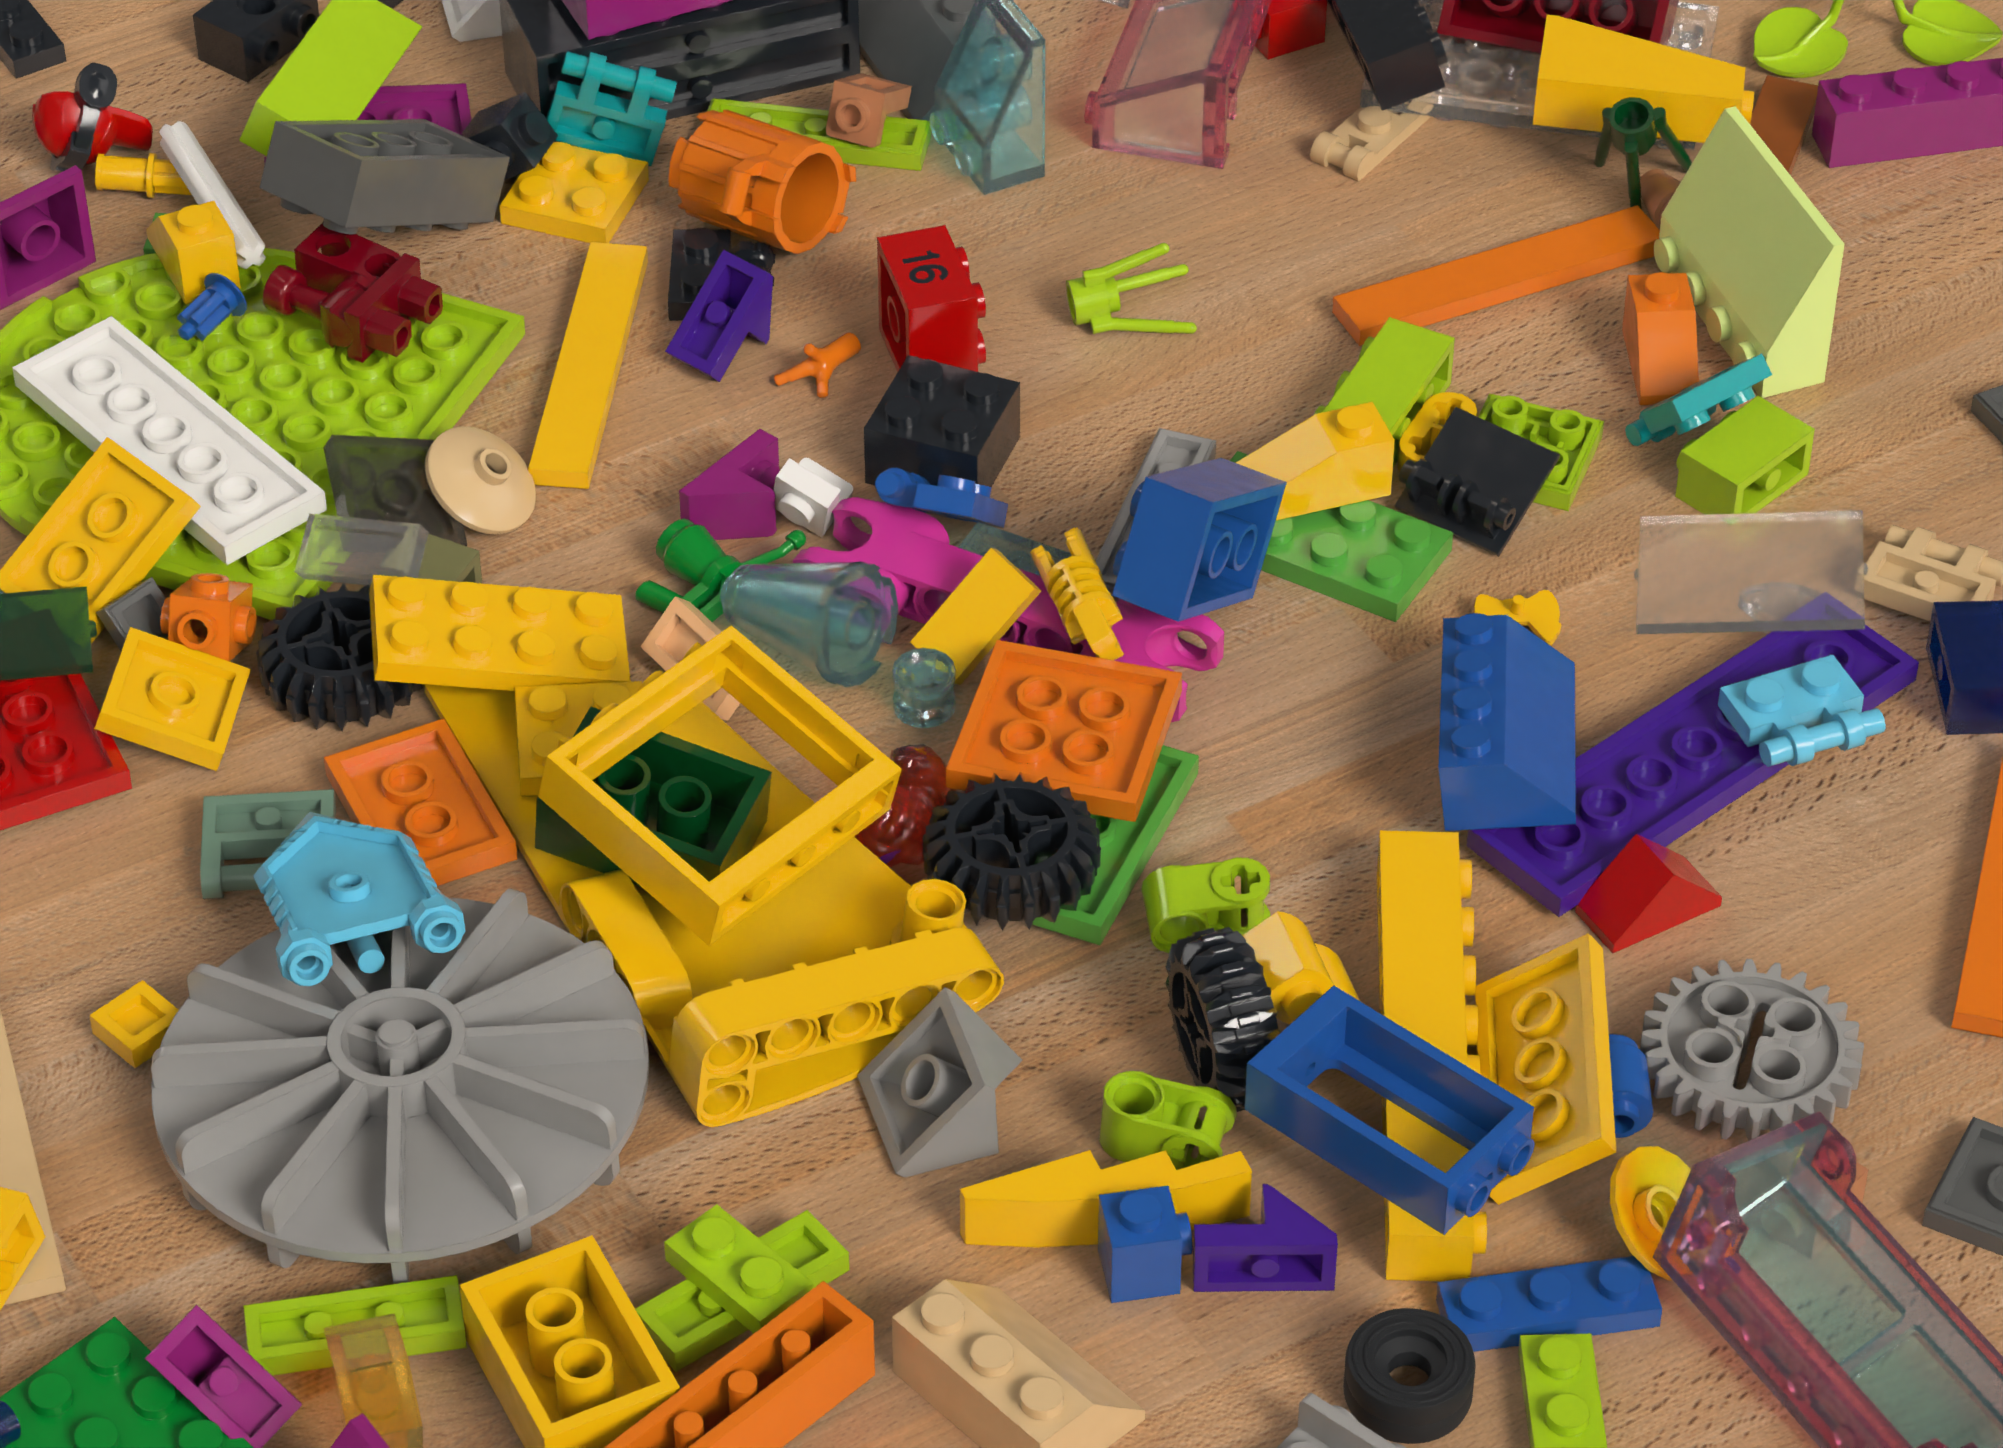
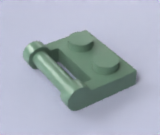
(250, 828)

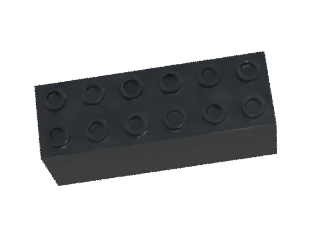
(716, 52)

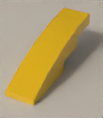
(1060, 1198)

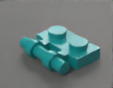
(606, 121)
(1698, 401)

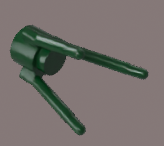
(1633, 130)

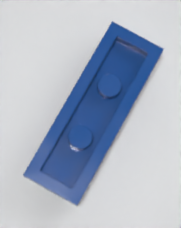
(1551, 1300)

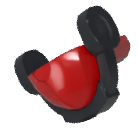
(83, 122)

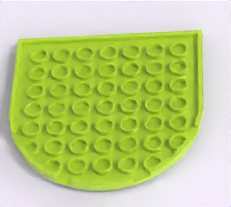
(263, 371)

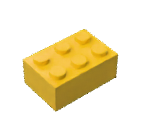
(564, 1348)

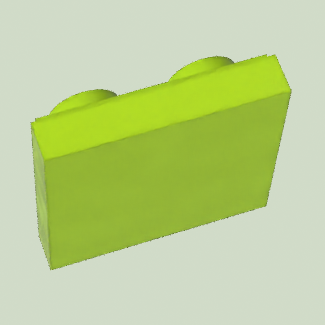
(1558, 430)

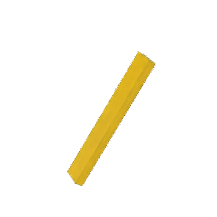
(588, 366)

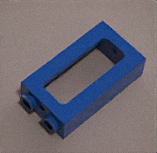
(1411, 1074)

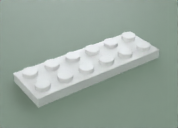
(123, 390)

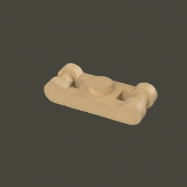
(1371, 137)

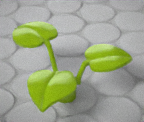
(1938, 33)

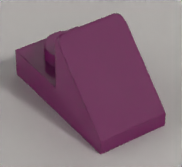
(737, 491)
(223, 1379)

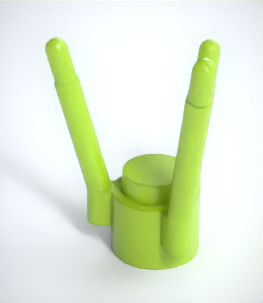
(1097, 295)

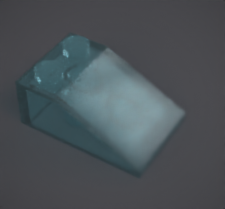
(994, 98)

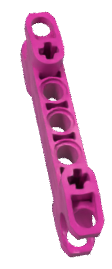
(926, 570)

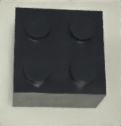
(943, 423)

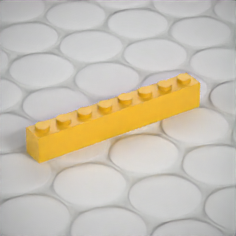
(1425, 992)

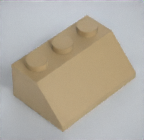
(1004, 1373)

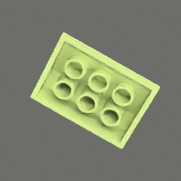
(1754, 256)

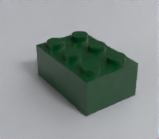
(685, 794)

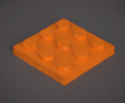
(1067, 719)

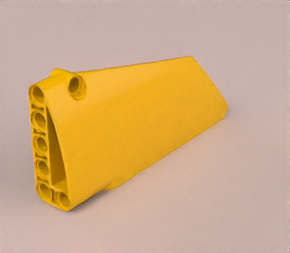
(787, 994)

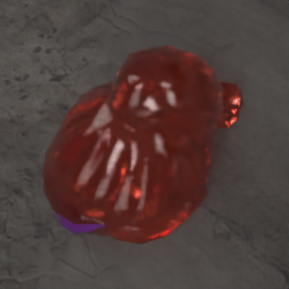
(921, 786)

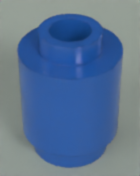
(1630, 1086)

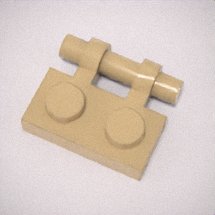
(1917, 570)

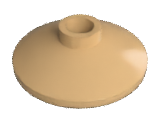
(480, 480)

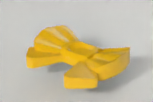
(1538, 612)

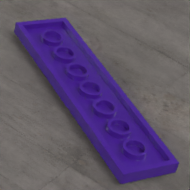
(1674, 766)

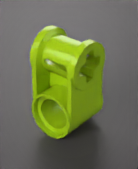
(1204, 897)
(1159, 1115)

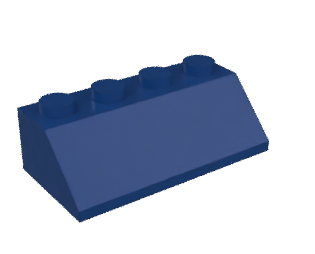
(1505, 727)

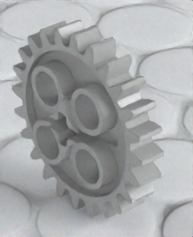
(1703, 1032)

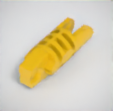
(1081, 595)

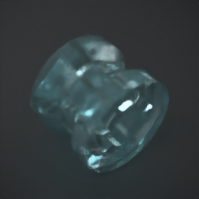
(924, 687)

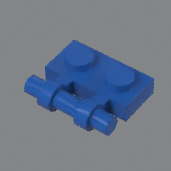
(951, 497)

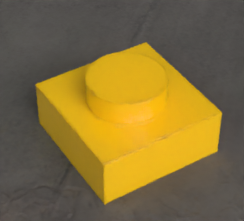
(134, 1023)

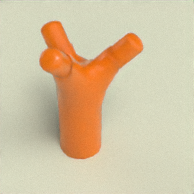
(822, 362)

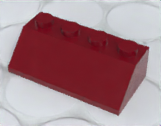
(1522, 23)

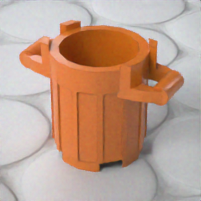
(761, 181)

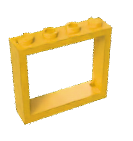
(731, 662)

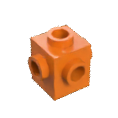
(217, 603)

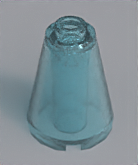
(816, 614)

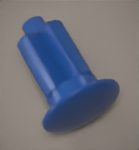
(211, 307)

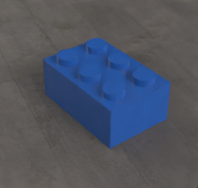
(1197, 538)

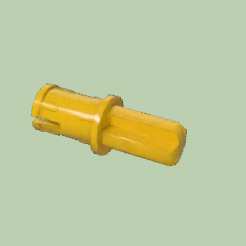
(138, 175)

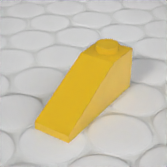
(1329, 460)

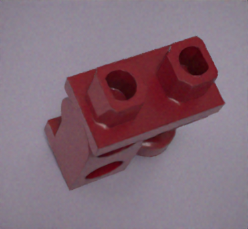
(355, 292)

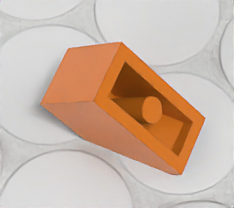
(1660, 335)

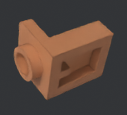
(861, 106)

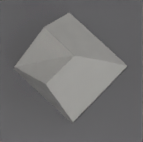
(938, 1088)

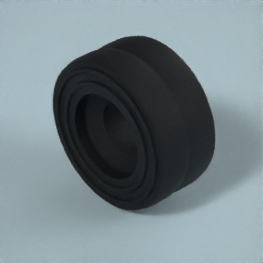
(1416, 1340)

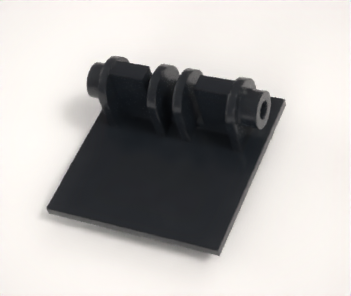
(1475, 481)

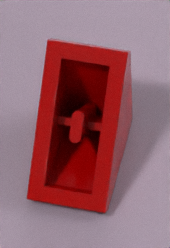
(1644, 895)

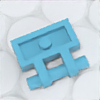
(1800, 712)

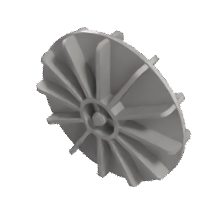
(403, 1100)

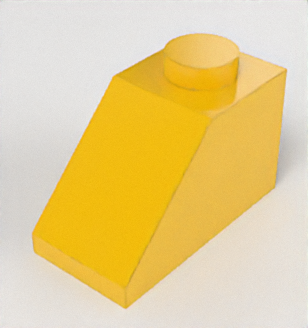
(194, 245)

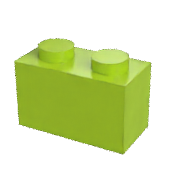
(1744, 460)

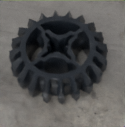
(321, 661)
(1014, 849)
(1219, 1008)

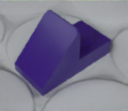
(727, 308)
(1279, 1254)

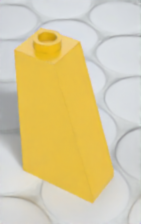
(1596, 67)

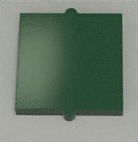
(45, 633)

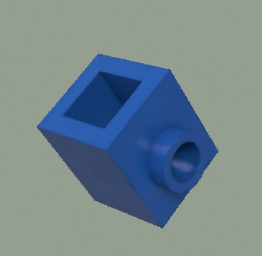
(1142, 1243)

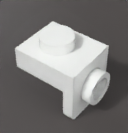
(809, 494)

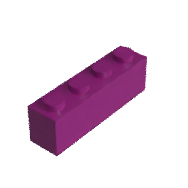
(1909, 113)

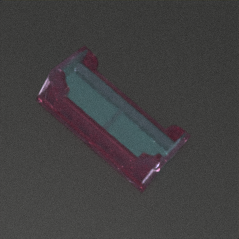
(1829, 1298)

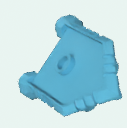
(346, 884)

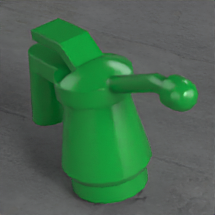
(698, 559)

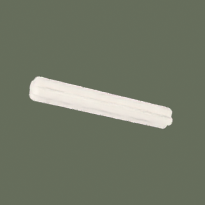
(207, 186)

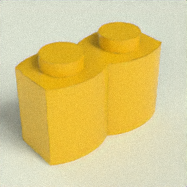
(1295, 965)

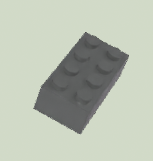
(383, 174)

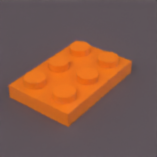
(428, 792)

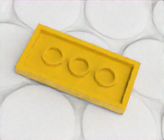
(494, 634)
(1549, 1045)

